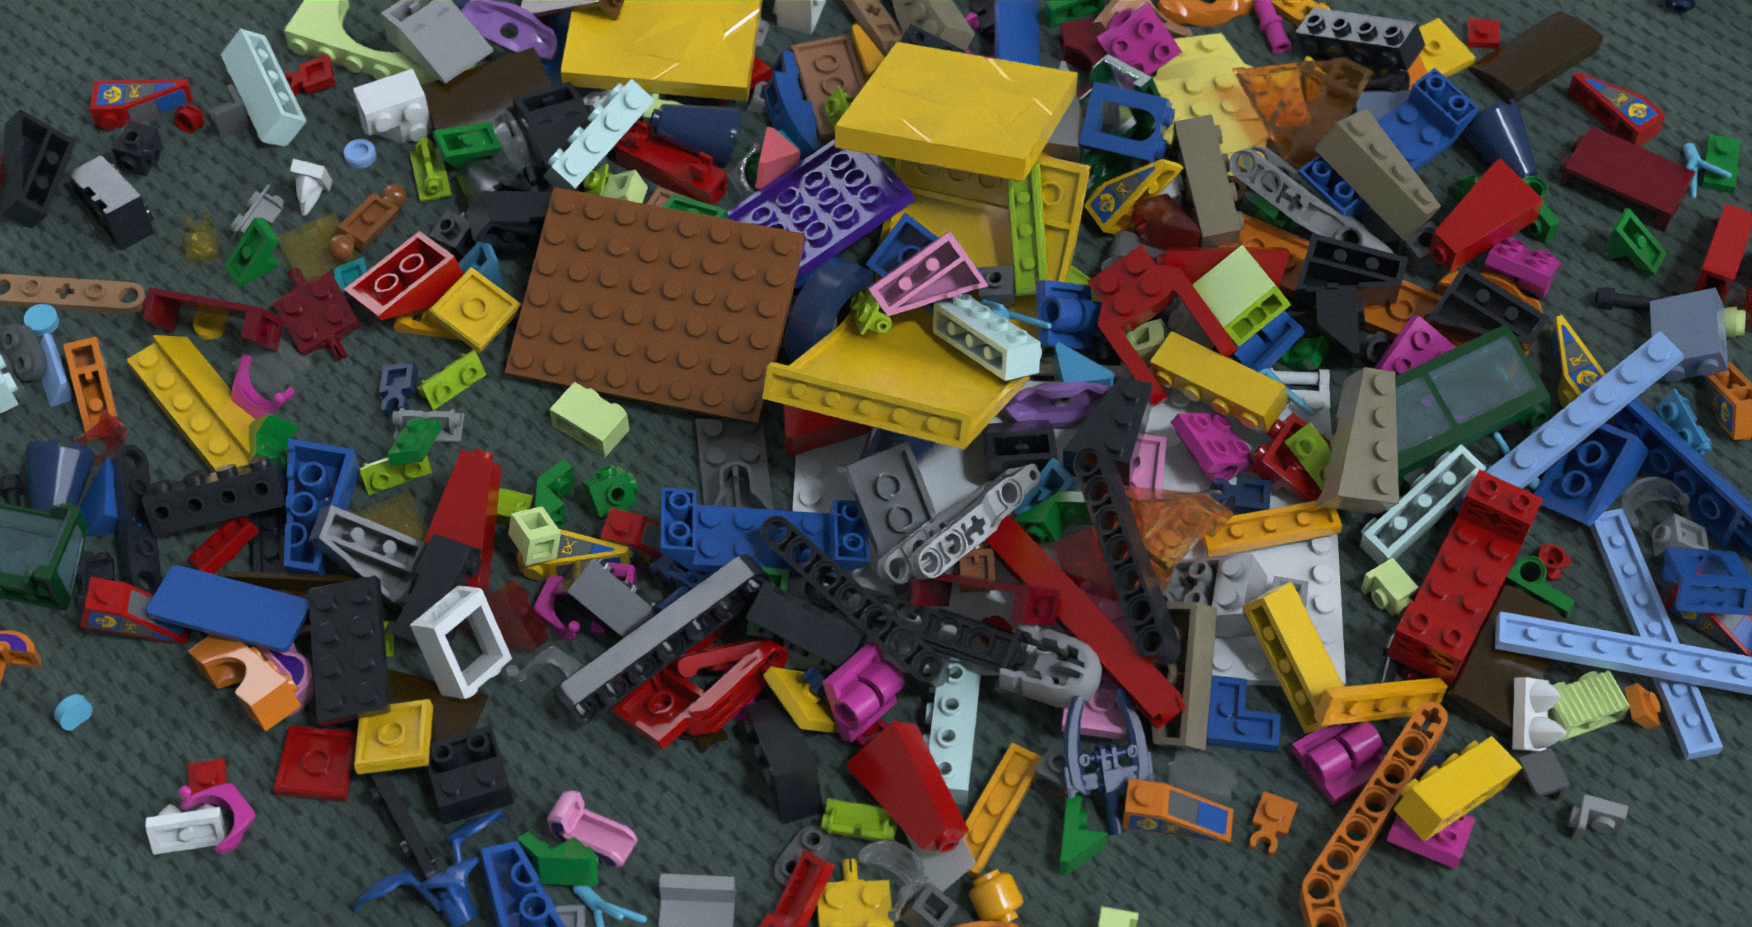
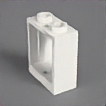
(442, 618)

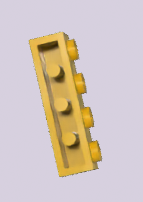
(1219, 382)
(1303, 661)
(1456, 788)

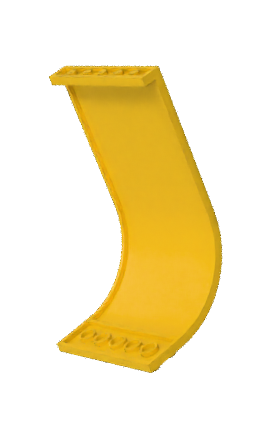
(910, 375)

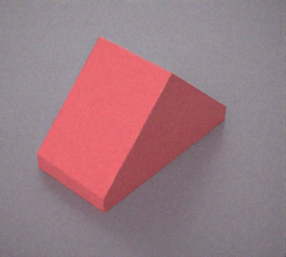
(776, 157)

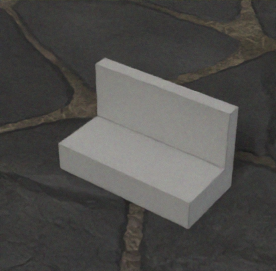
(696, 901)

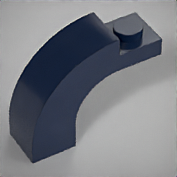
(820, 303)

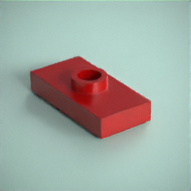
(223, 544)
(803, 890)

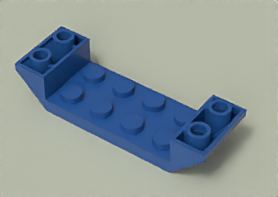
(1417, 127)
(711, 536)

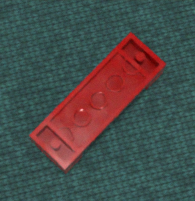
(1465, 578)

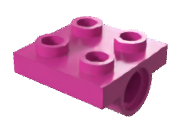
(1139, 39)
(1532, 268)
(1414, 346)
(1213, 444)
(862, 691)
(1341, 758)
(1443, 847)

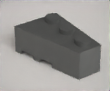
(369, 550)

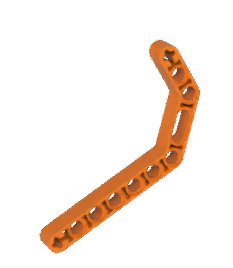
(1367, 822)

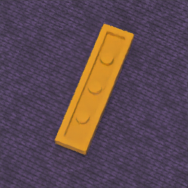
(1273, 528)
(1377, 700)
(999, 804)

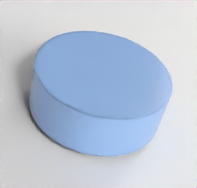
(359, 153)

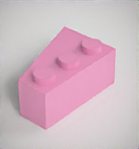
(928, 276)

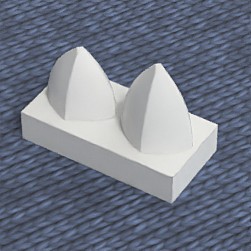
(309, 183)
(1531, 724)
(185, 830)

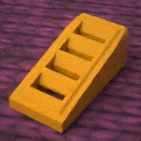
(867, 53)

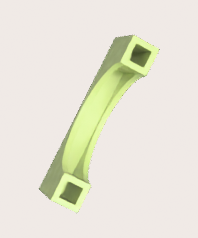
(319, 32)

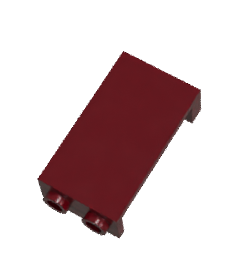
(1629, 173)
(259, 327)
(1030, 603)

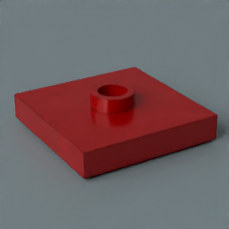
(316, 764)

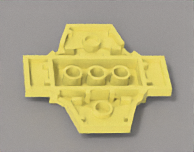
(1203, 84)

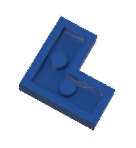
(1232, 724)

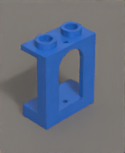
(1146, 150)
(1721, 588)

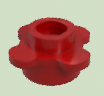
(1559, 558)

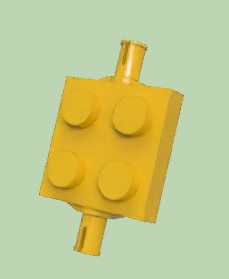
(854, 901)

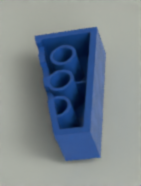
(316, 478)
(516, 889)

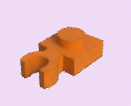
(1272, 818)

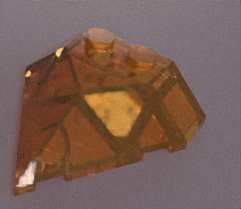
(1302, 101)
(1173, 524)

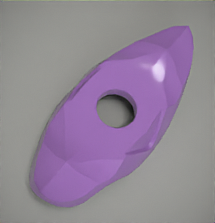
(492, 16)
(1036, 402)

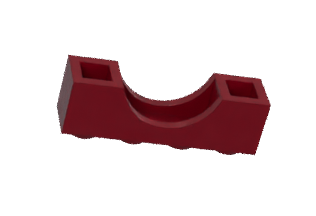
(1081, 47)

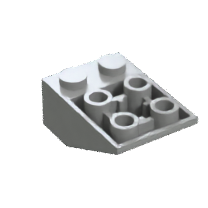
(435, 36)
(1222, 584)

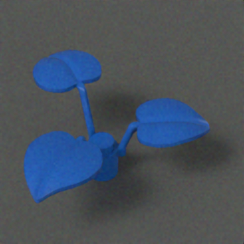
(454, 900)

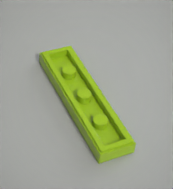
(1027, 232)

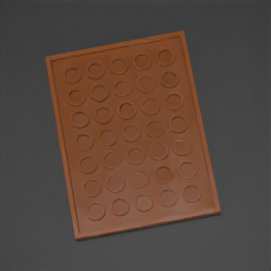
(656, 305)

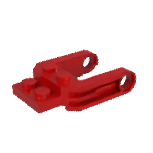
(1137, 291)
(673, 704)

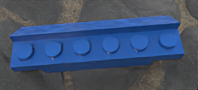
(1713, 499)

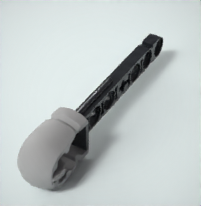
(1006, 650)

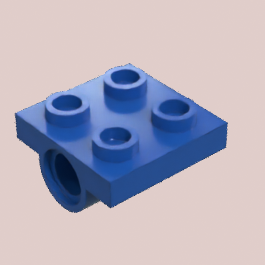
(1069, 312)
(1268, 343)

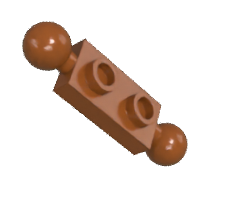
(367, 222)

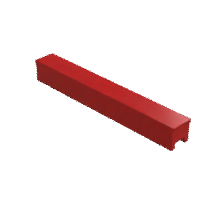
(1086, 622)

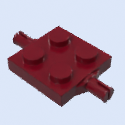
(317, 314)

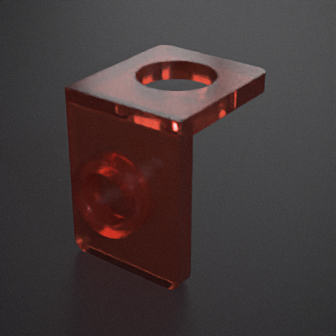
(108, 429)

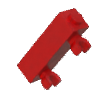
(670, 165)

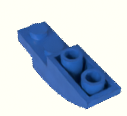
(788, 109)

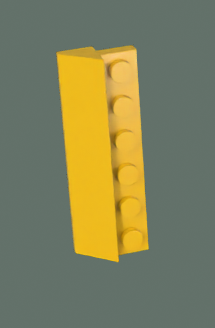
(194, 400)

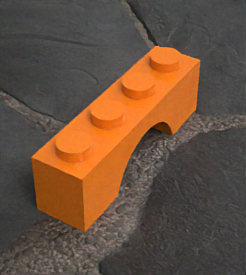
(263, 690)

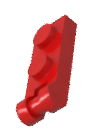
(715, 657)

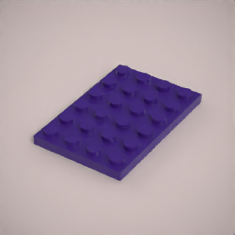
(830, 199)

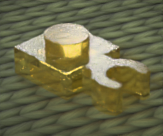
(201, 242)

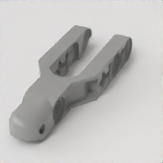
(1309, 209)
(976, 513)

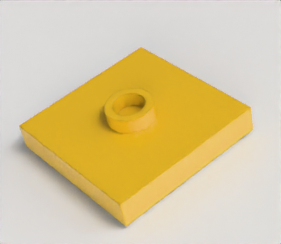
(1443, 49)
(475, 310)
(800, 700)
(395, 738)

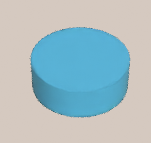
(41, 319)
(72, 711)

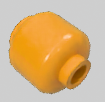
(996, 897)

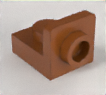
(977, 563)

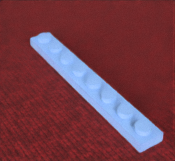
(1587, 412)
(1650, 620)
(1623, 652)

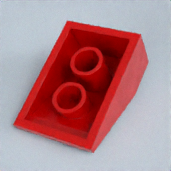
(406, 279)

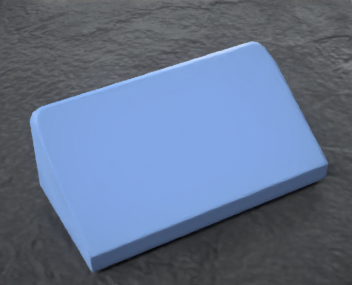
(55, 377)

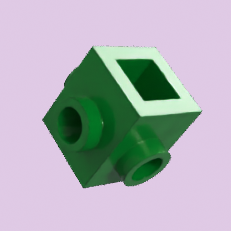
(610, 489)

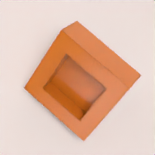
(1643, 706)

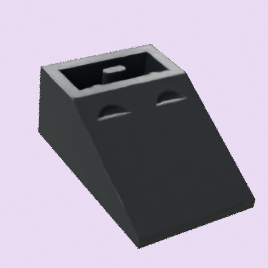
(549, 119)

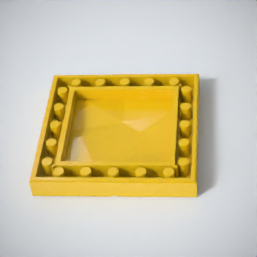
(666, 47)
(957, 111)

